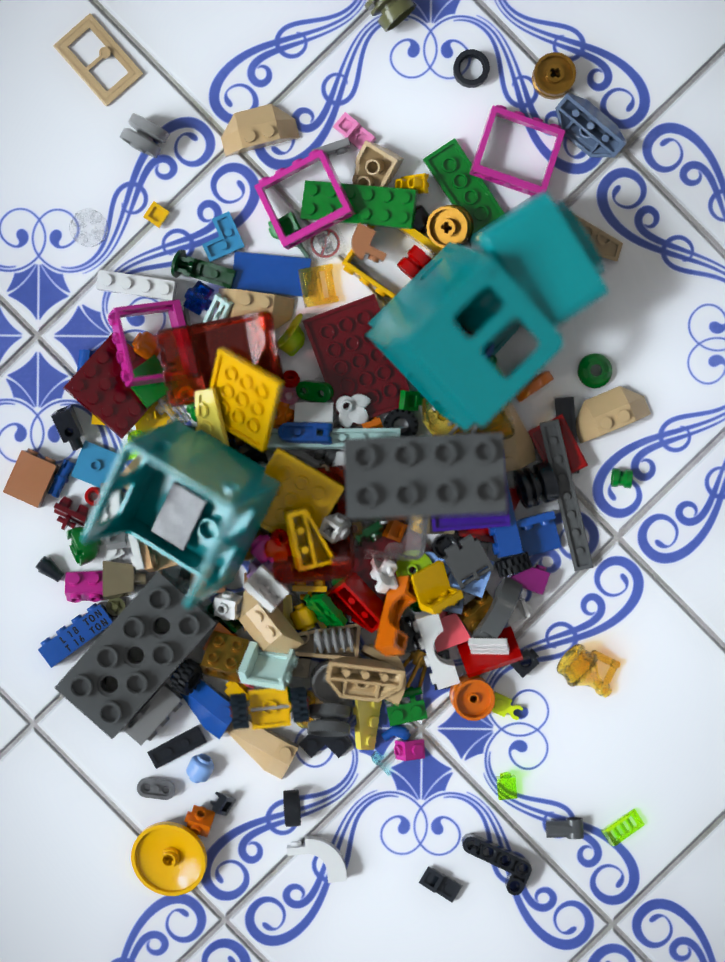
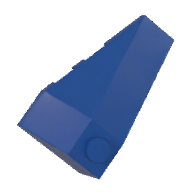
(210, 708)

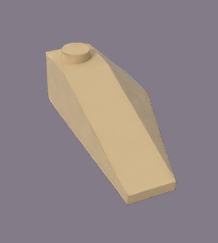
(375, 165)
(266, 747)

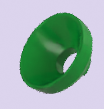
(585, 374)

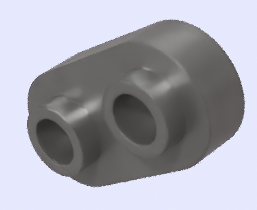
(156, 788)

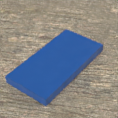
(268, 273)

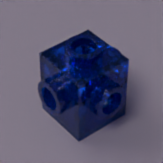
(198, 298)

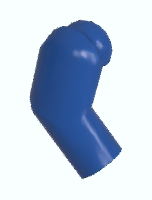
(397, 731)

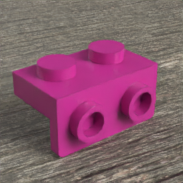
(84, 586)

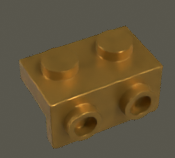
(475, 611)

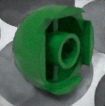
(82, 552)

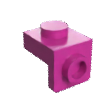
(409, 749)

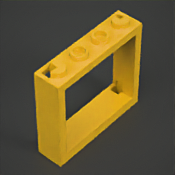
(367, 280)

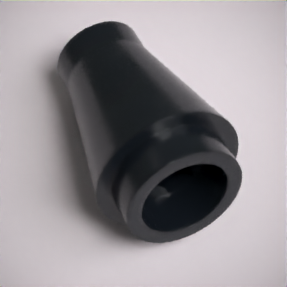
(48, 568)

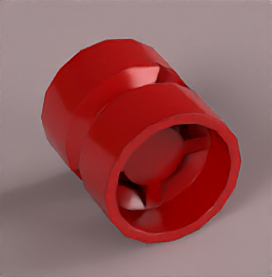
(416, 260)

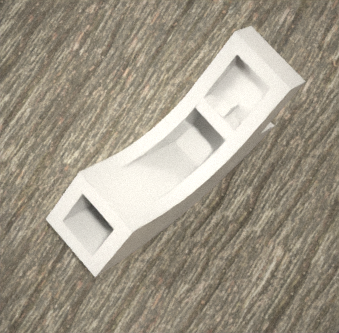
(326, 852)

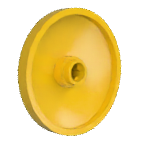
(169, 858)

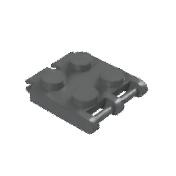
(467, 560)

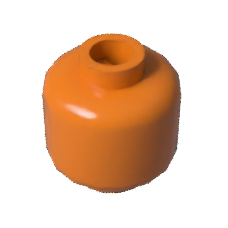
(145, 345)

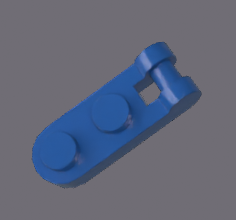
(305, 433)

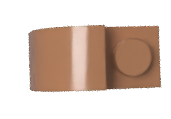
(361, 244)

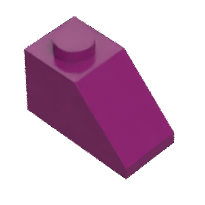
(532, 579)

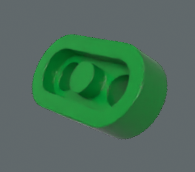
(313, 391)

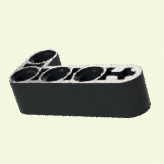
(494, 859)

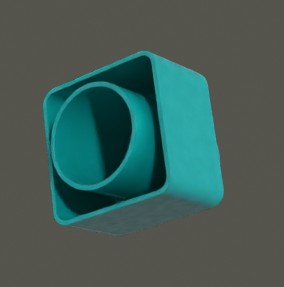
(545, 256)

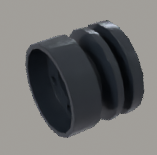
(536, 484)

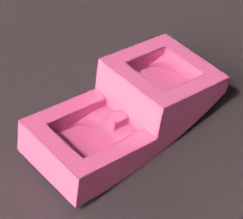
(353, 130)

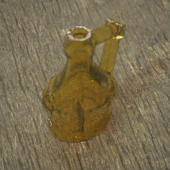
(581, 669)

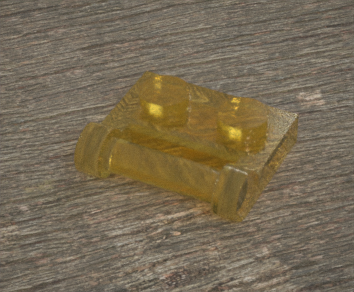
(312, 286)

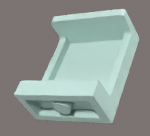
(267, 668)

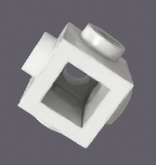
(335, 527)
(227, 605)

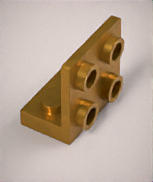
(224, 656)

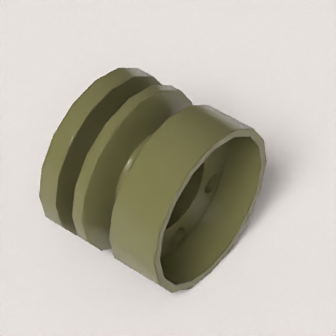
(392, 11)

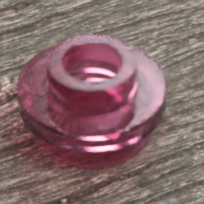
(283, 395)

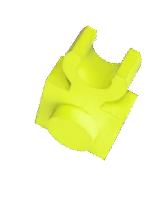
(504, 706)

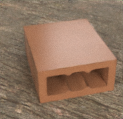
(31, 478)

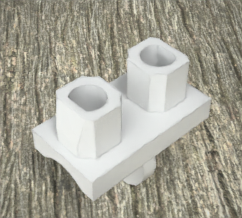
(384, 574)

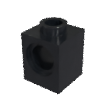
(524, 670)

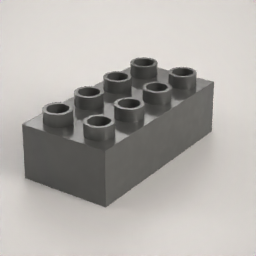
(425, 477)

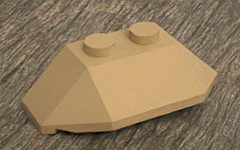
(258, 129)
(248, 301)
(609, 412)
(268, 629)
(364, 678)

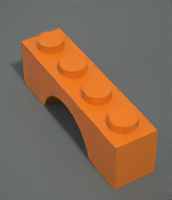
(390, 638)

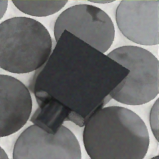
(67, 418)

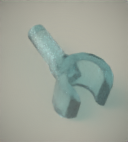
(377, 758)

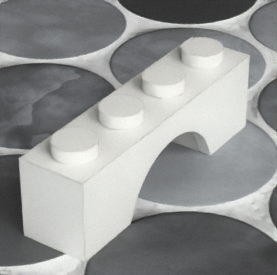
(136, 285)
(443, 669)

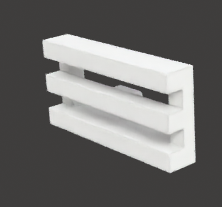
(489, 646)

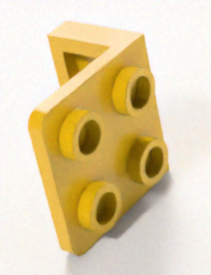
(434, 589)

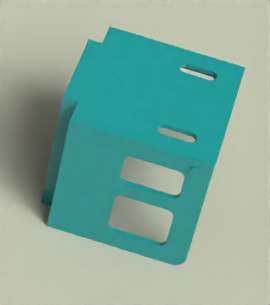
(438, 358)
(231, 483)

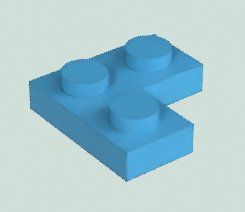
(228, 240)

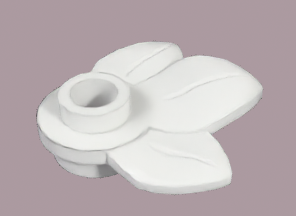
(355, 411)

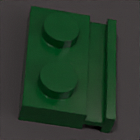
(371, 533)

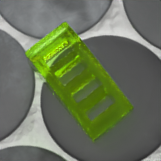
(619, 822)

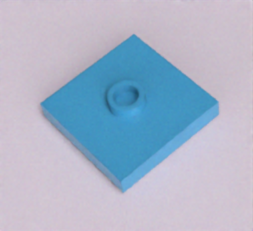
(94, 464)

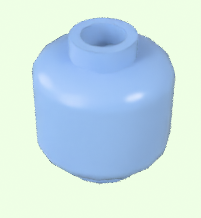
(200, 768)

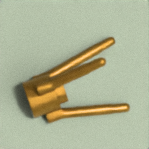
(418, 661)

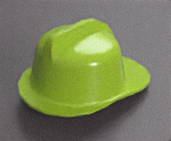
(293, 337)

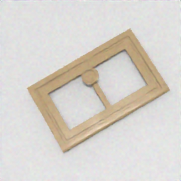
(133, 74)

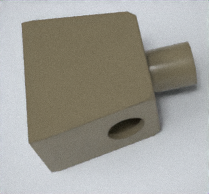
(120, 580)

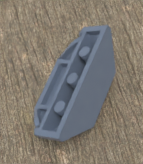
(589, 127)

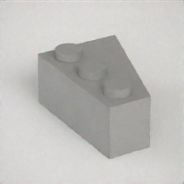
(154, 714)

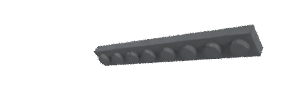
(568, 498)

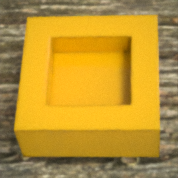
(156, 214)

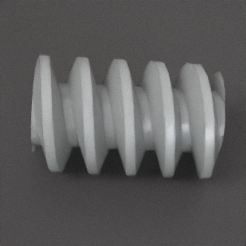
(333, 640)

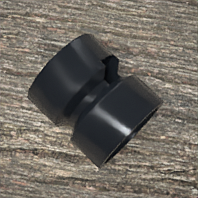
(442, 542)

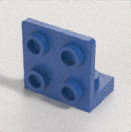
(538, 533)

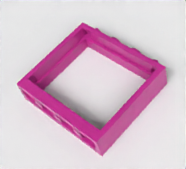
(506, 180)
(319, 225)
(176, 317)

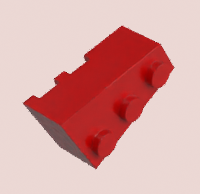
(357, 601)

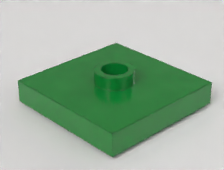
(150, 392)

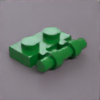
(325, 610)
(408, 711)

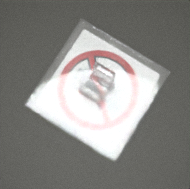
(327, 246)

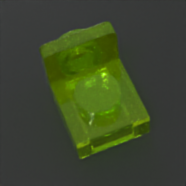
(506, 786)

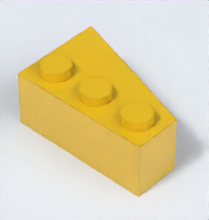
(306, 542)

